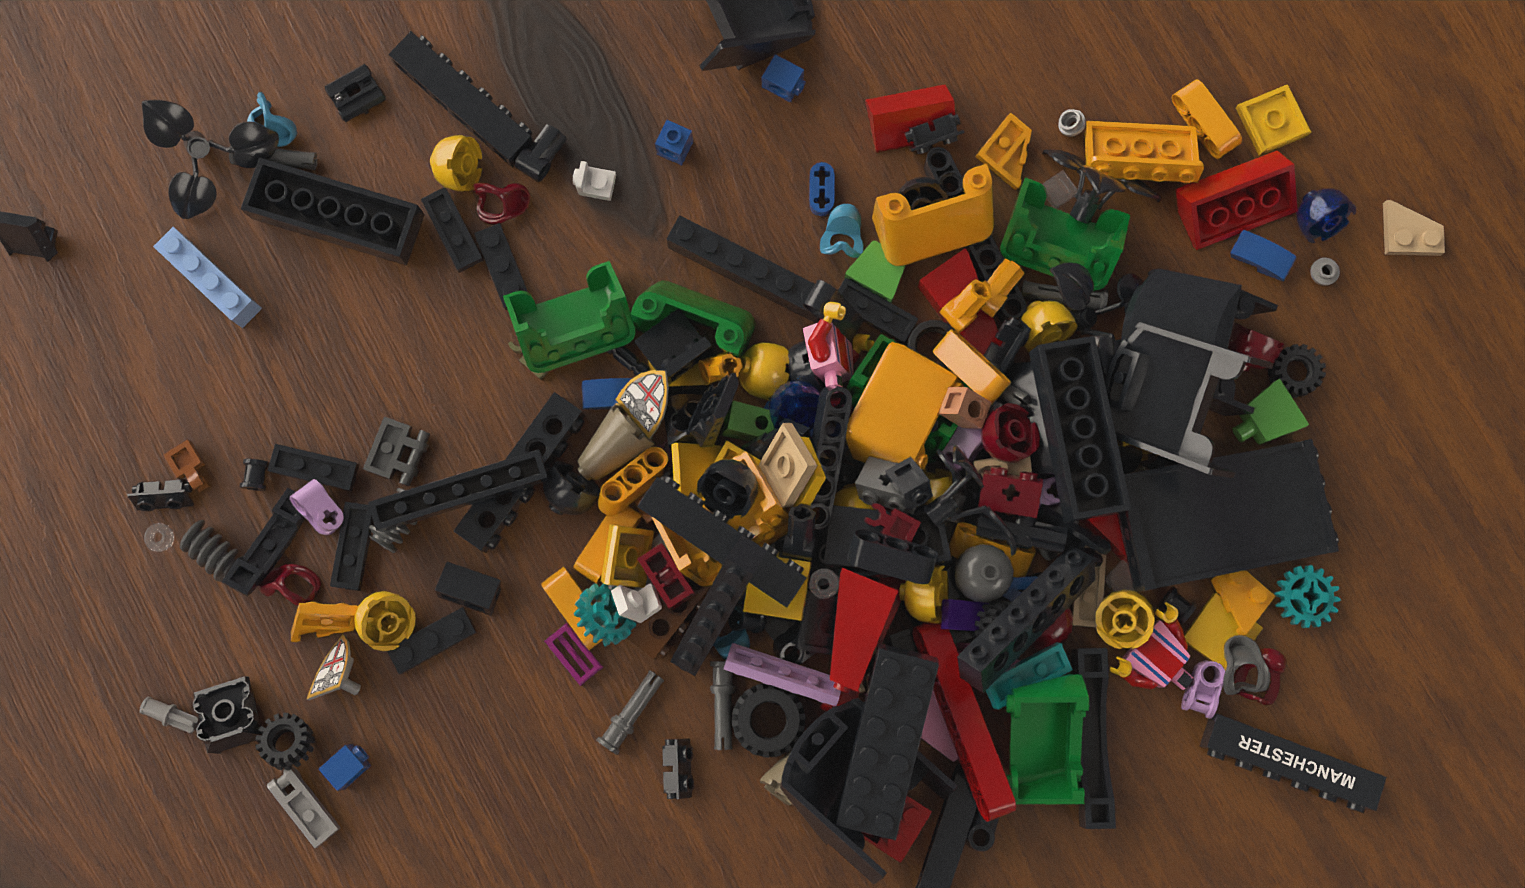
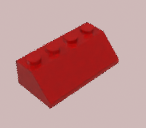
(1238, 199)

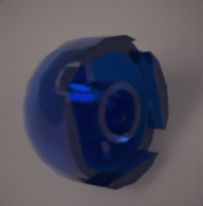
(1324, 213)
(794, 401)

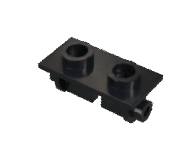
(924, 138)
(1014, 335)
(149, 496)
(680, 782)

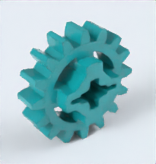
(1308, 585)
(602, 616)

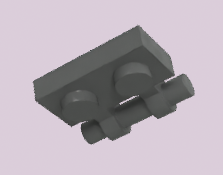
(389, 447)

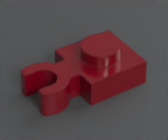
(896, 524)

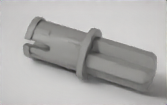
(169, 715)

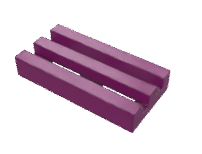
(558, 635)

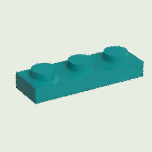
(1041, 666)

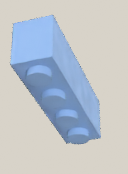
(207, 277)

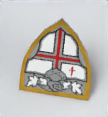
(646, 400)
(334, 671)

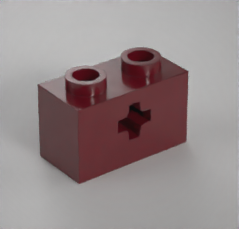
(1022, 503)
(666, 576)

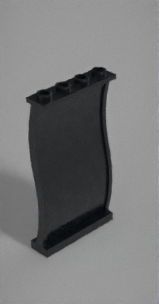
(1212, 525)

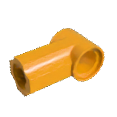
(1001, 284)
(963, 308)
(718, 366)

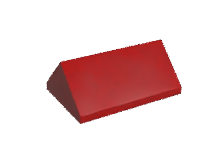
(896, 113)

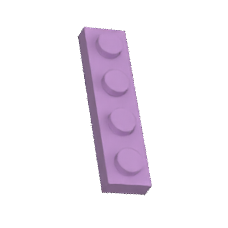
(782, 674)

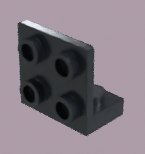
(674, 345)

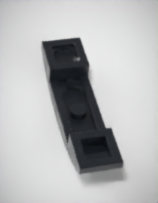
(267, 548)

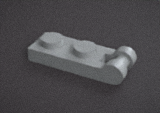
(304, 807)

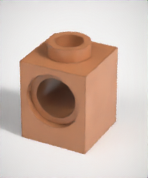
(965, 407)

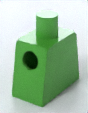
(875, 272)
(1273, 416)
(741, 421)

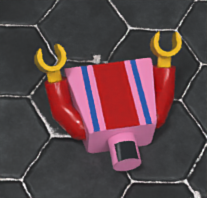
(830, 351)
(1160, 657)

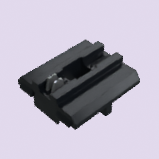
(360, 103)

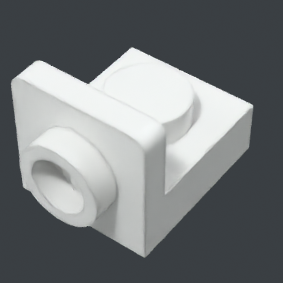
(594, 182)
(636, 605)

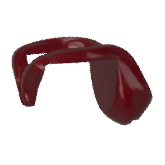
(513, 196)
(277, 576)
(1276, 664)

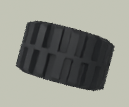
(750, 738)

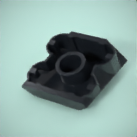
(27, 236)
(679, 411)
(712, 411)
(227, 715)

